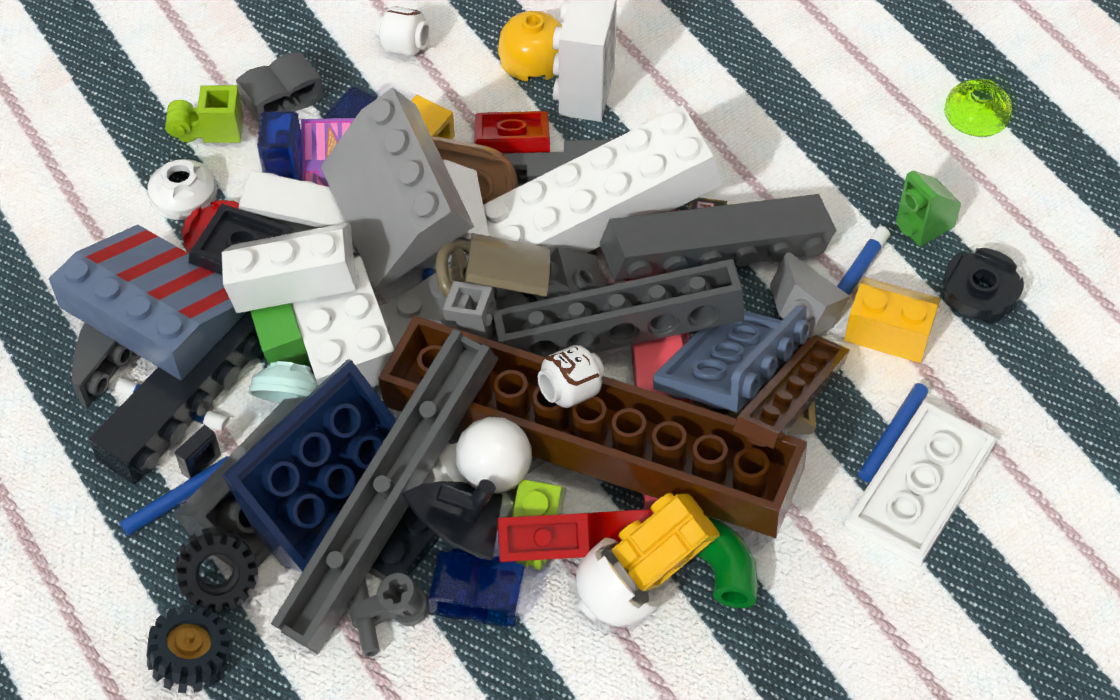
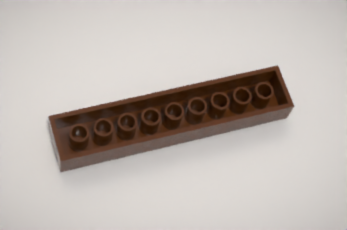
(619, 433)

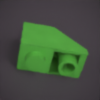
(926, 208)

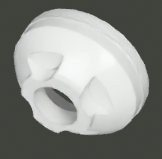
(180, 199)

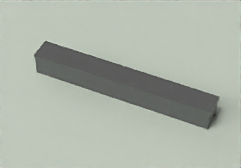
(377, 499)

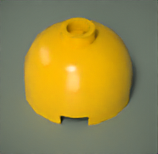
(528, 45)

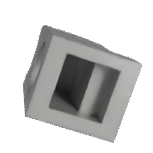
(471, 308)

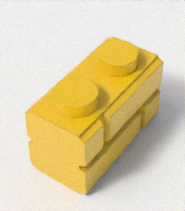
(664, 541)

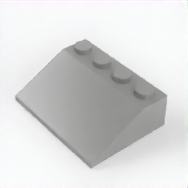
(394, 189)

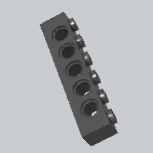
(626, 311)

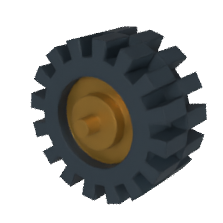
(187, 649)

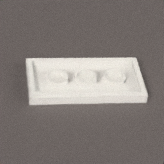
(921, 483)

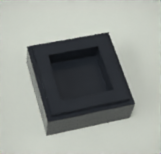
(198, 452)

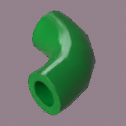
(732, 568)

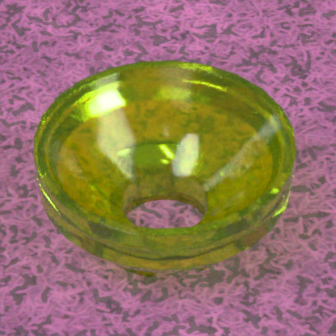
(978, 116)

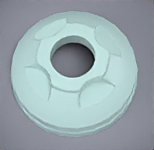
(283, 381)

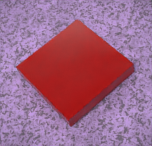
(513, 131)

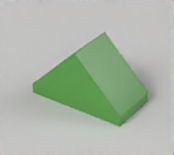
(280, 335)

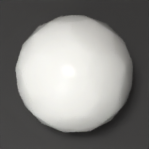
(494, 451)

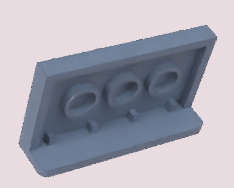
(732, 360)

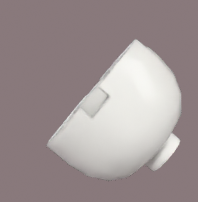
(608, 589)

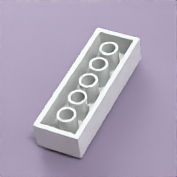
(627, 177)

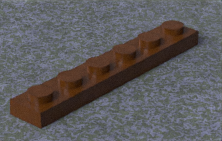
(790, 392)

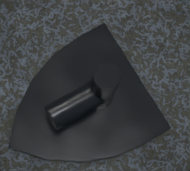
(459, 513)

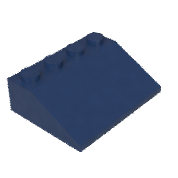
(310, 465)

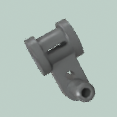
(387, 604)

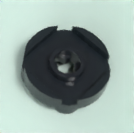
(978, 302)

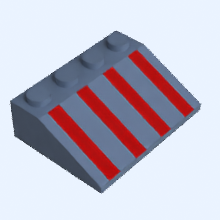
(147, 298)

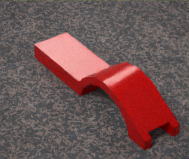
(560, 534)

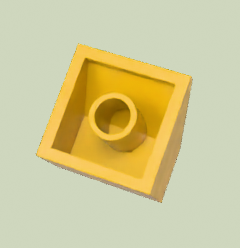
(891, 319)

